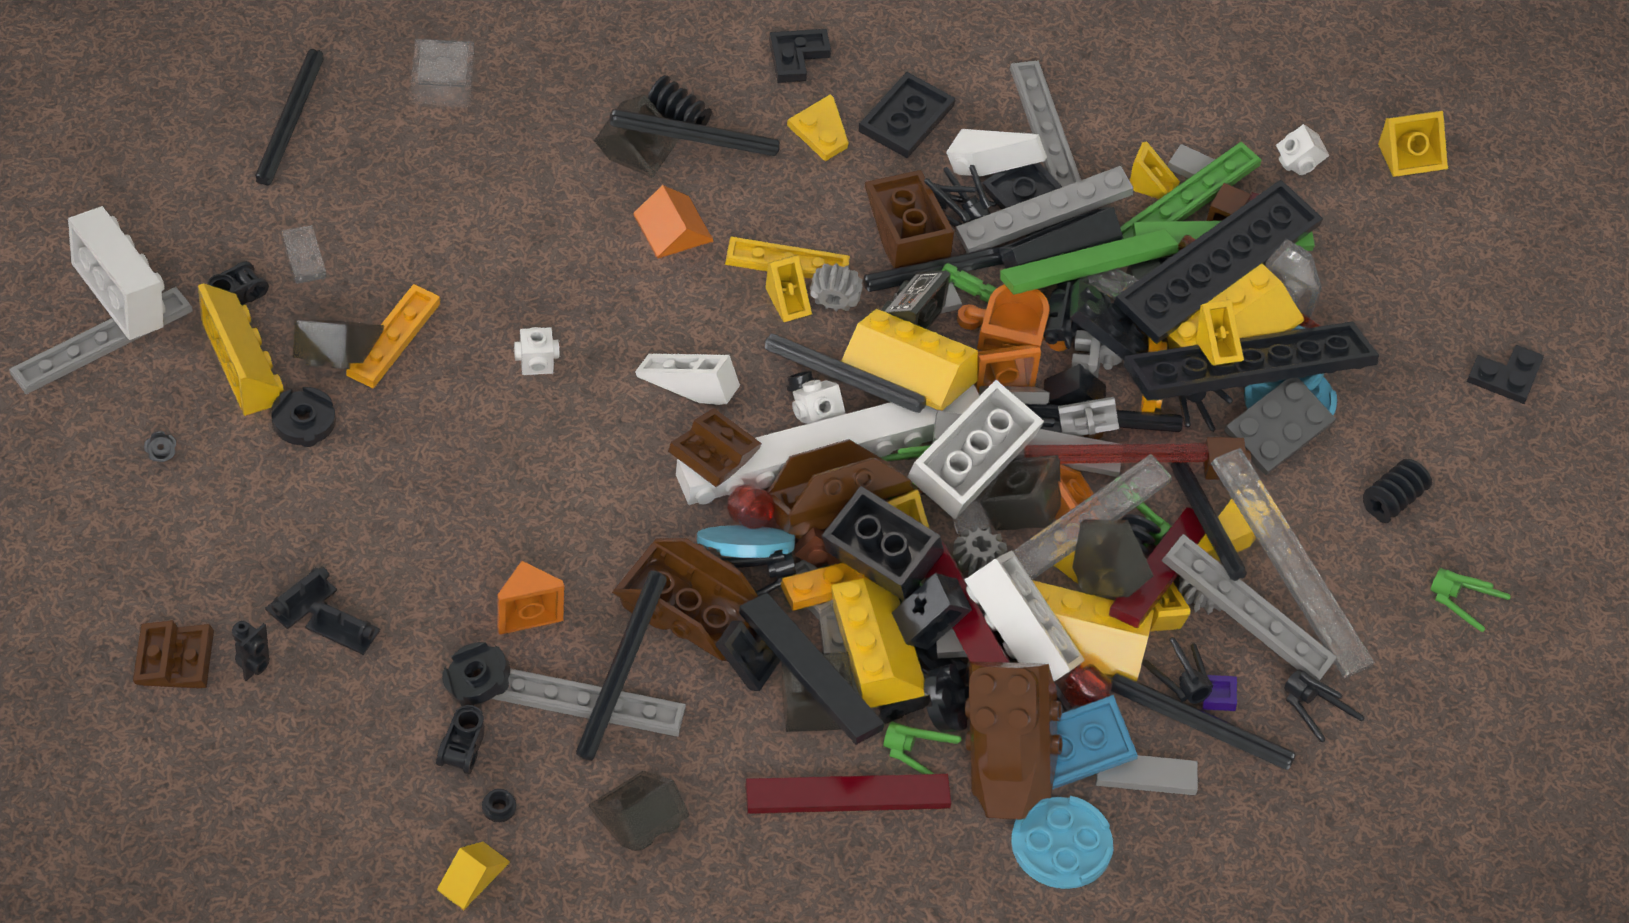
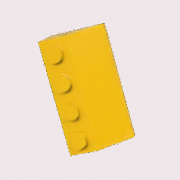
(1259, 307)
(239, 349)
(913, 358)
(1098, 637)
(879, 658)

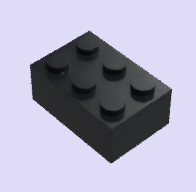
(883, 543)

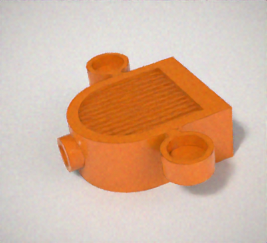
(1009, 320)

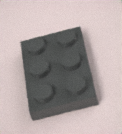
(1280, 424)

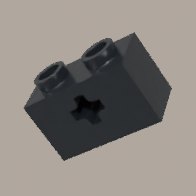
(931, 611)

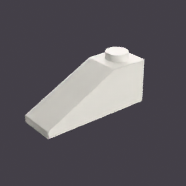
(994, 151)
(694, 376)

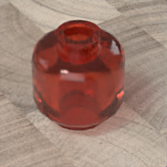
(751, 506)
(1087, 685)

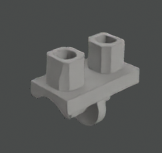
(1098, 353)
(1089, 417)

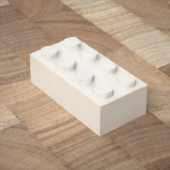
(116, 272)
(975, 449)
(1022, 616)

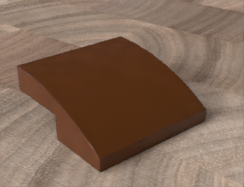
(714, 447)
(173, 655)

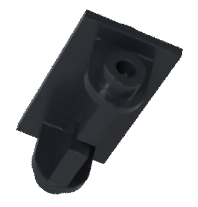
(1060, 327)
(298, 600)
(341, 627)
(251, 648)

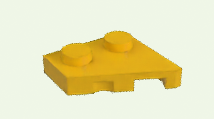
(821, 128)

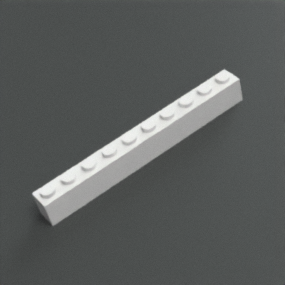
(875, 428)

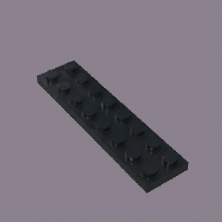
(1216, 260)
(1266, 359)

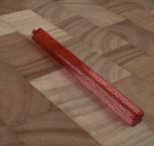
(1121, 452)

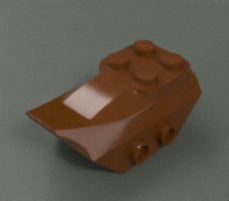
(823, 480)
(699, 591)
(1012, 736)

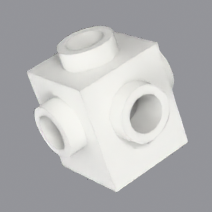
(1301, 150)
(536, 351)
(817, 401)

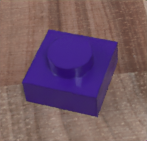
(1223, 693)

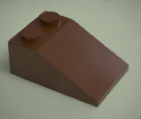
(909, 219)

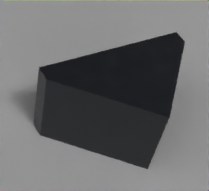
(1074, 386)

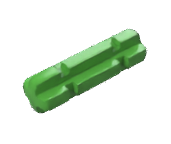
(969, 283)

